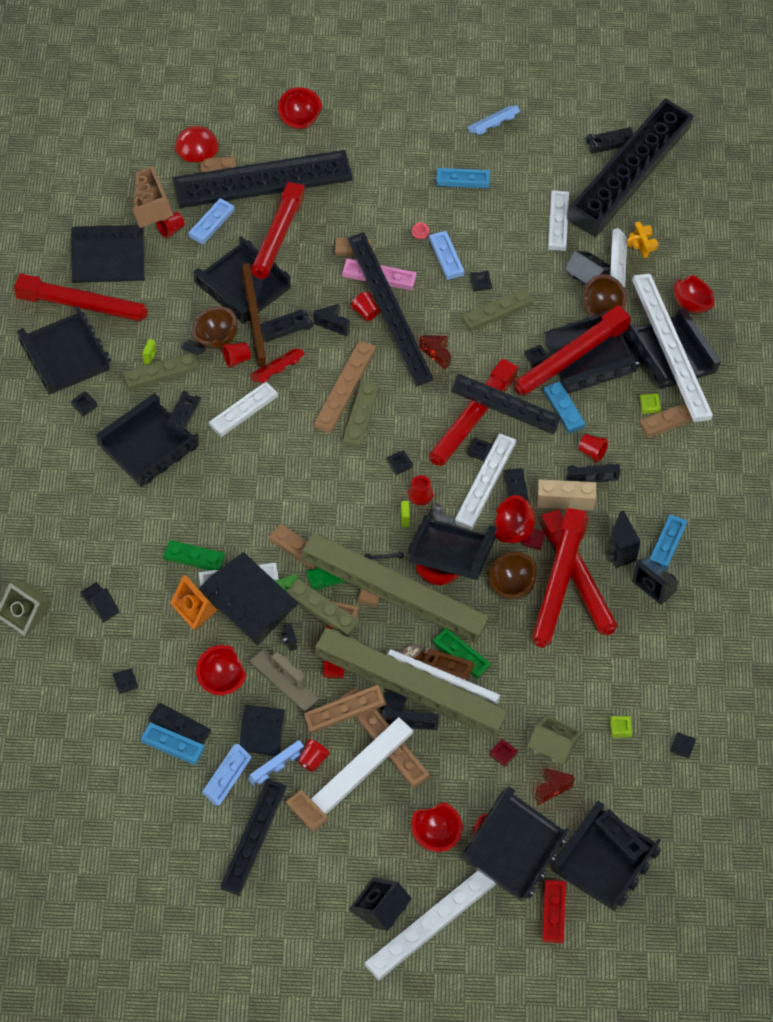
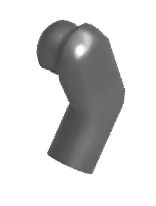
(439, 516)

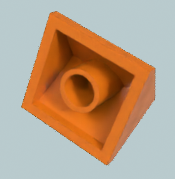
(192, 603)

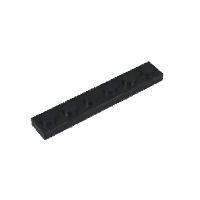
(505, 403)
(253, 837)

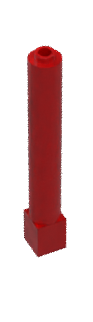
(291, 202)
(32, 289)
(612, 325)
(500, 379)
(573, 531)
(581, 577)

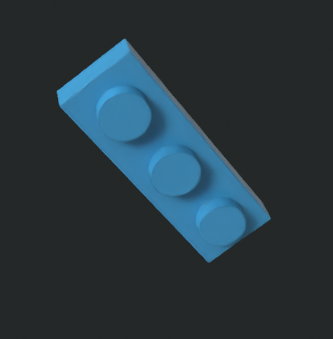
(463, 178)
(564, 407)
(668, 541)
(172, 743)

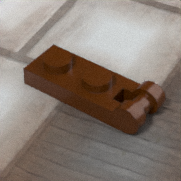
(448, 663)

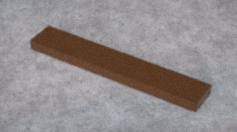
(253, 315)

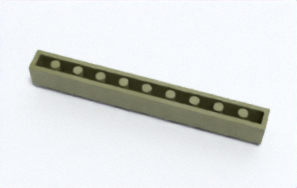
(395, 587)
(411, 682)

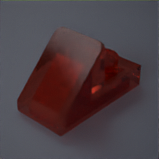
(435, 348)
(556, 784)

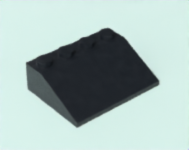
(108, 253)
(248, 597)

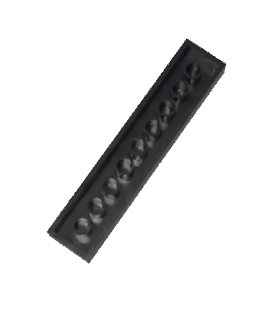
(630, 167)

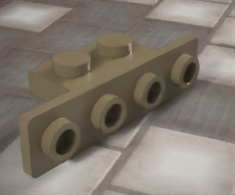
(285, 677)

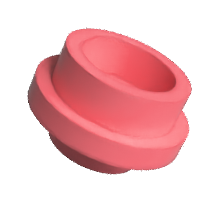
(420, 231)

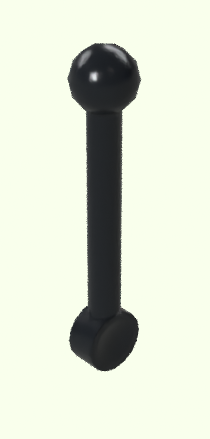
(400, 555)

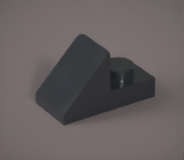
(329, 319)
(100, 601)

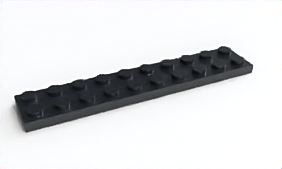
(262, 178)

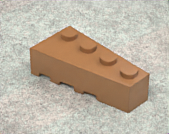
(150, 199)

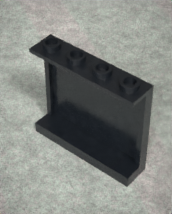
(225, 282)
(697, 349)
(65, 352)
(601, 364)
(142, 444)
(451, 547)
(514, 845)
(598, 865)

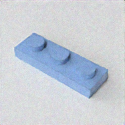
(494, 120)
(211, 221)
(446, 255)
(276, 764)
(226, 774)

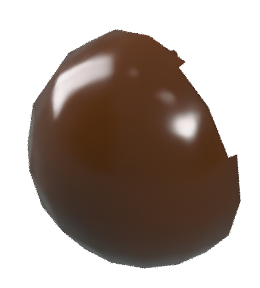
(603, 294)
(215, 327)
(513, 575)

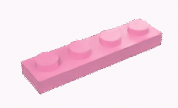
(395, 277)

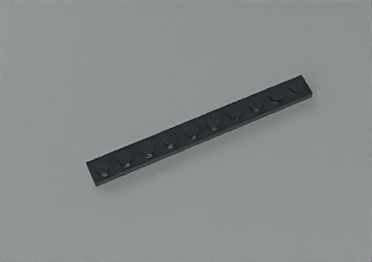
(390, 309)

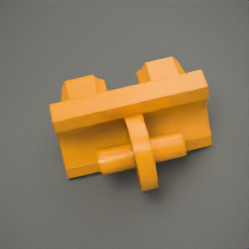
(640, 241)

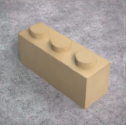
(566, 494)

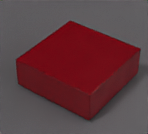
(535, 540)
(503, 753)

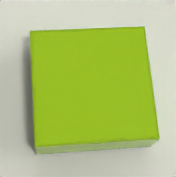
(149, 352)
(650, 403)
(405, 513)
(620, 726)

